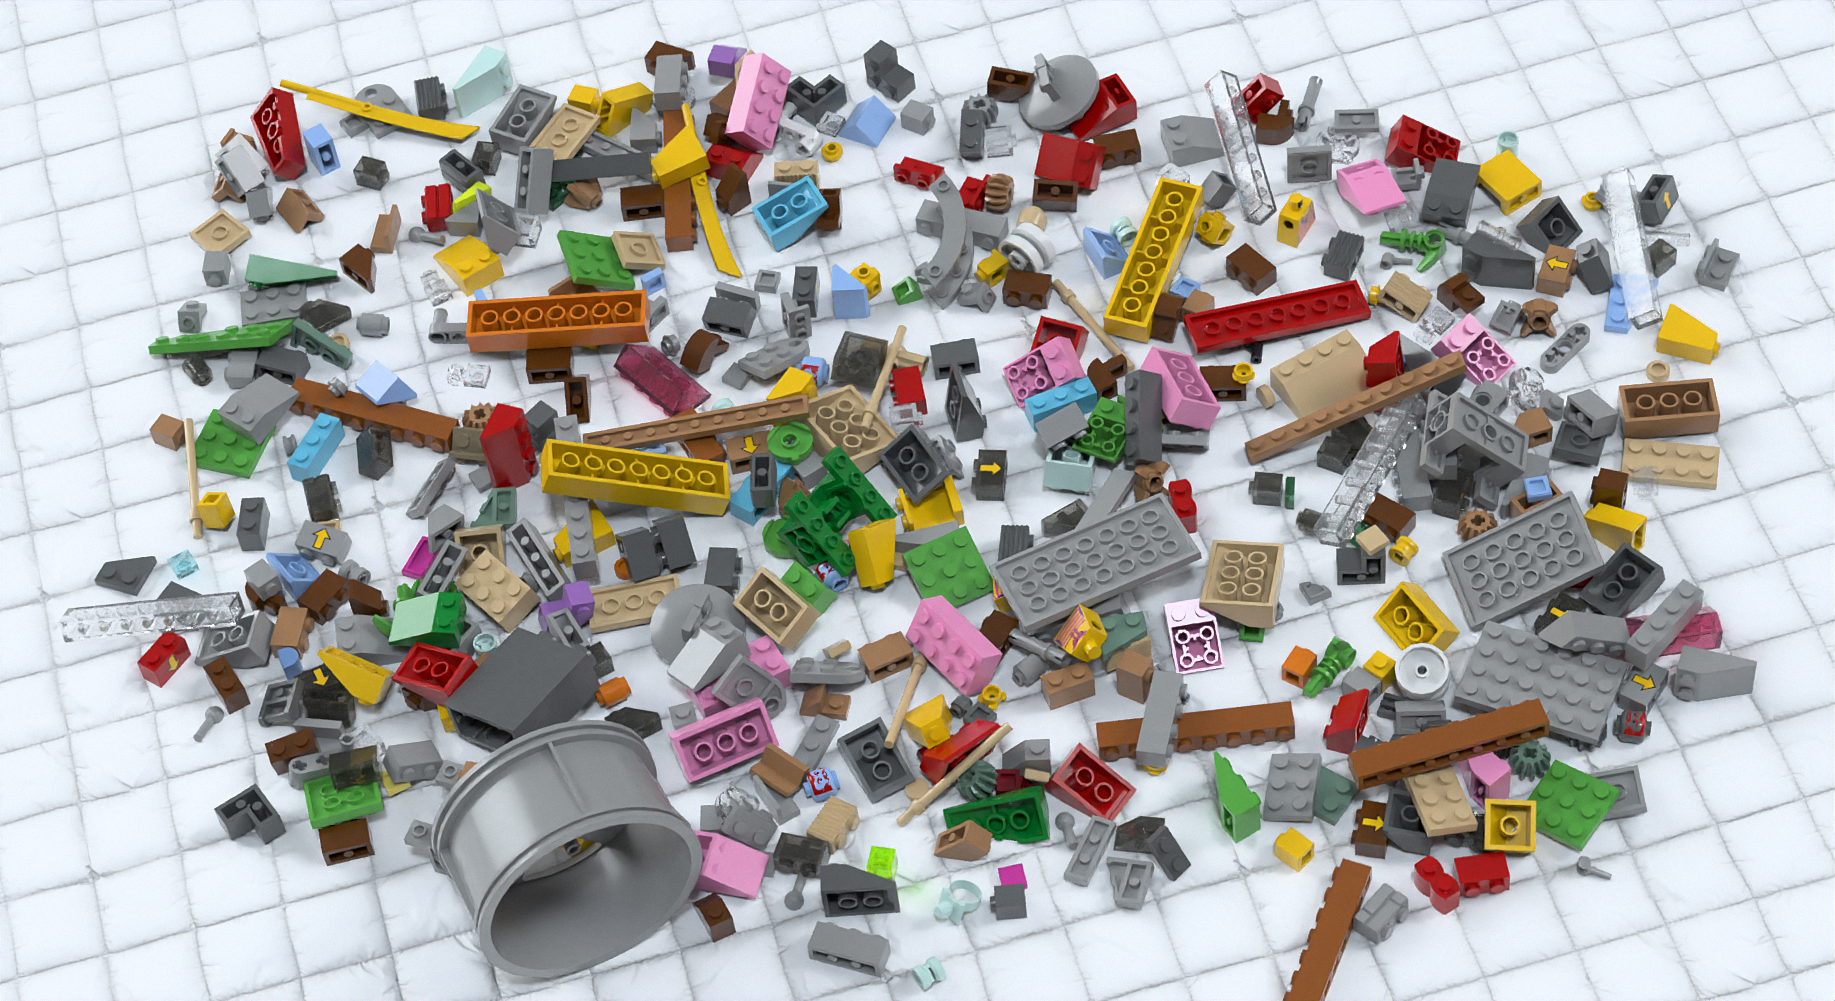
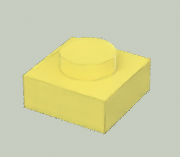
(393, 788)

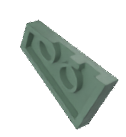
(307, 336)

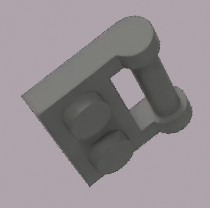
(279, 695)

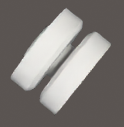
(1027, 248)
(1422, 672)

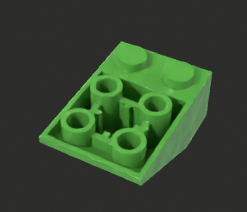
(1106, 432)
(809, 586)
(1237, 804)

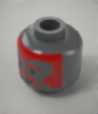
(1632, 726)

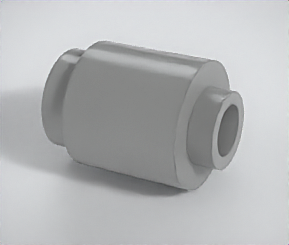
(373, 324)
(1029, 669)

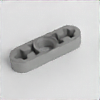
(1562, 357)

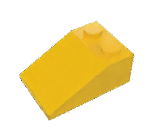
(470, 264)
(359, 676)

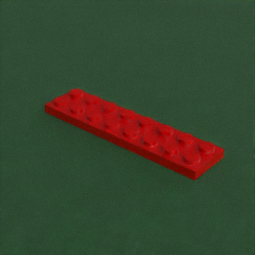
(1276, 316)

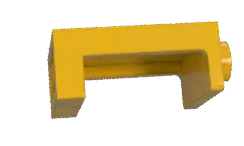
(1509, 181)
(936, 508)

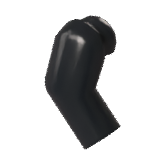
(1256, 351)

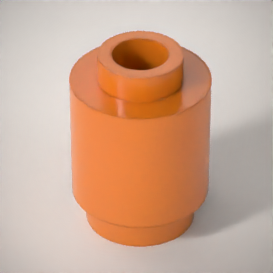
(613, 692)

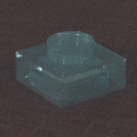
(183, 564)

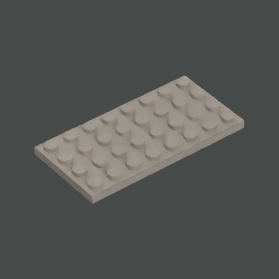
(1094, 562)

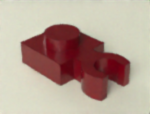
(1010, 780)

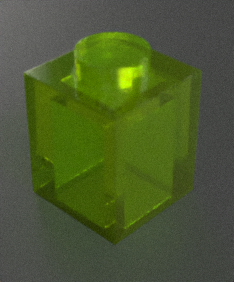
(883, 862)

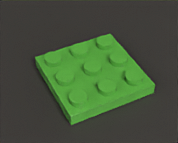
(594, 260)
(227, 451)
(949, 568)
(1571, 804)
(334, 806)

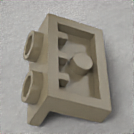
(467, 445)

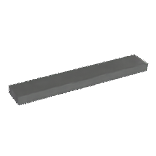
(601, 167)

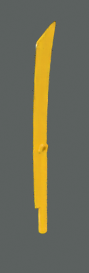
(422, 124)
(717, 243)

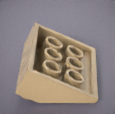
(1321, 375)
(837, 421)
(1244, 581)

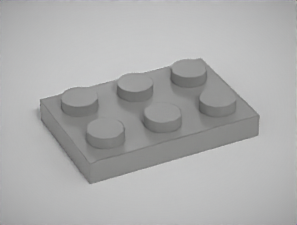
(272, 303)
(1292, 787)

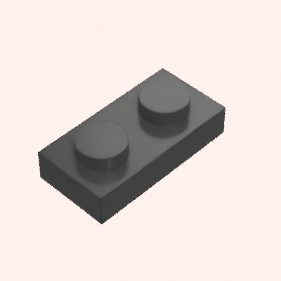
(1168, 853)

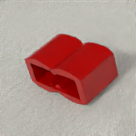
(1183, 504)
(1437, 885)

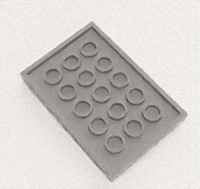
(1523, 561)
(1520, 666)

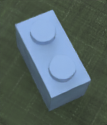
(321, 149)

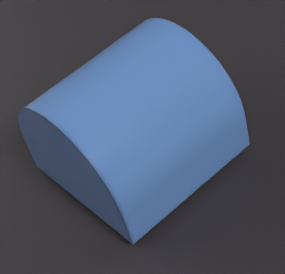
(290, 662)

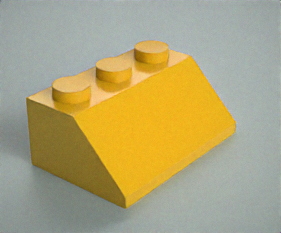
(1414, 618)

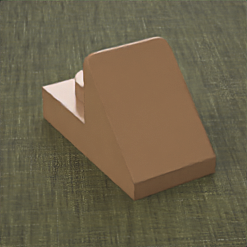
(827, 704)

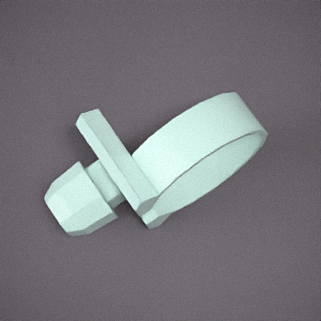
(954, 909)

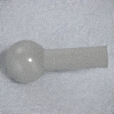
(418, 235)
(213, 716)
(1065, 822)
(794, 899)

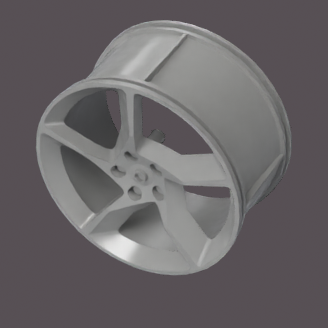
(545, 793)

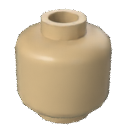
(1034, 216)

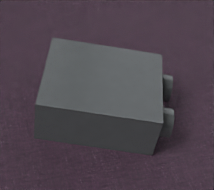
(523, 688)

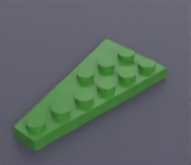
(230, 338)

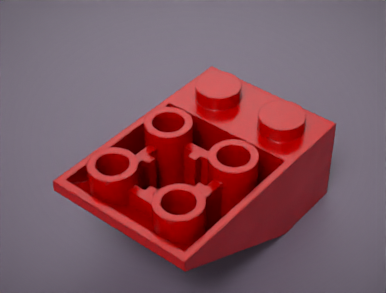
(1110, 109)
(1417, 140)

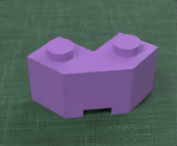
(723, 60)
(576, 597)

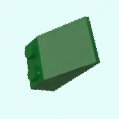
(429, 619)

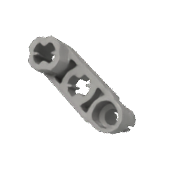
(446, 333)
(310, 767)

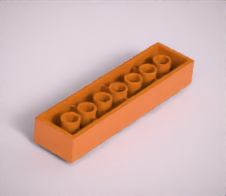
(558, 321)

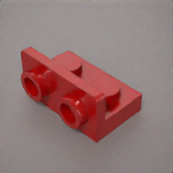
(917, 172)
(974, 193)

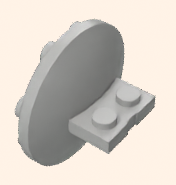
(1059, 91)
(684, 611)

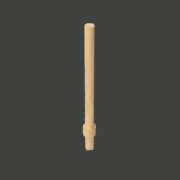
(1069, 298)
(871, 409)
(194, 516)
(918, 666)
(918, 806)

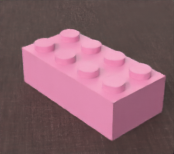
(758, 102)
(1184, 389)
(953, 645)
(765, 655)
(723, 739)

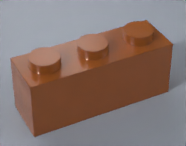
(702, 447)

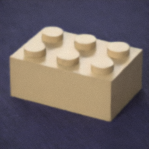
(497, 591)
(776, 608)

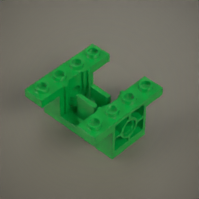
(822, 514)

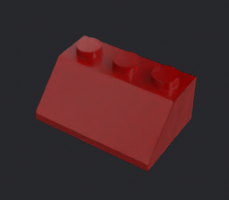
(1384, 361)
(947, 755)

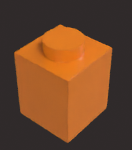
(1298, 666)

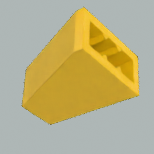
(617, 105)
(679, 159)
(1687, 337)
(1615, 526)
(603, 537)
(874, 552)
(929, 722)

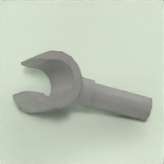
(1388, 260)
(1584, 868)

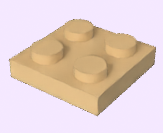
(220, 232)
(638, 250)

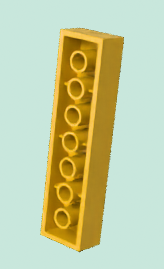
(1153, 258)
(634, 477)

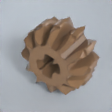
(999, 192)
(477, 415)
(1475, 523)

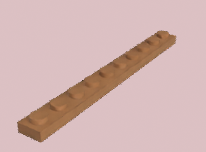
(1356, 406)
(702, 424)

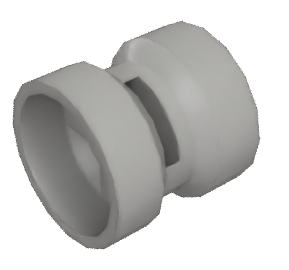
(352, 570)

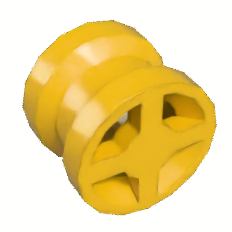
(1403, 551)

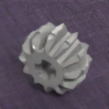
(984, 103)

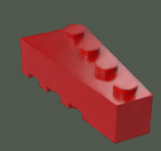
(279, 133)

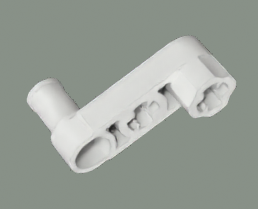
(806, 138)

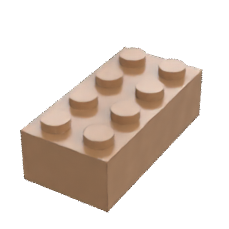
(1668, 408)

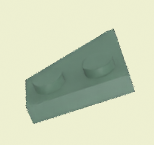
(498, 508)
(1122, 632)
(1333, 796)

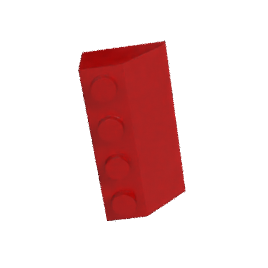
(508, 447)

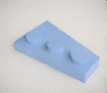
(1615, 316)

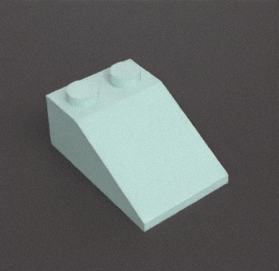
(483, 81)
(1069, 469)

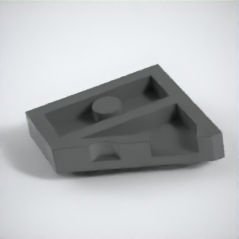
(126, 574)

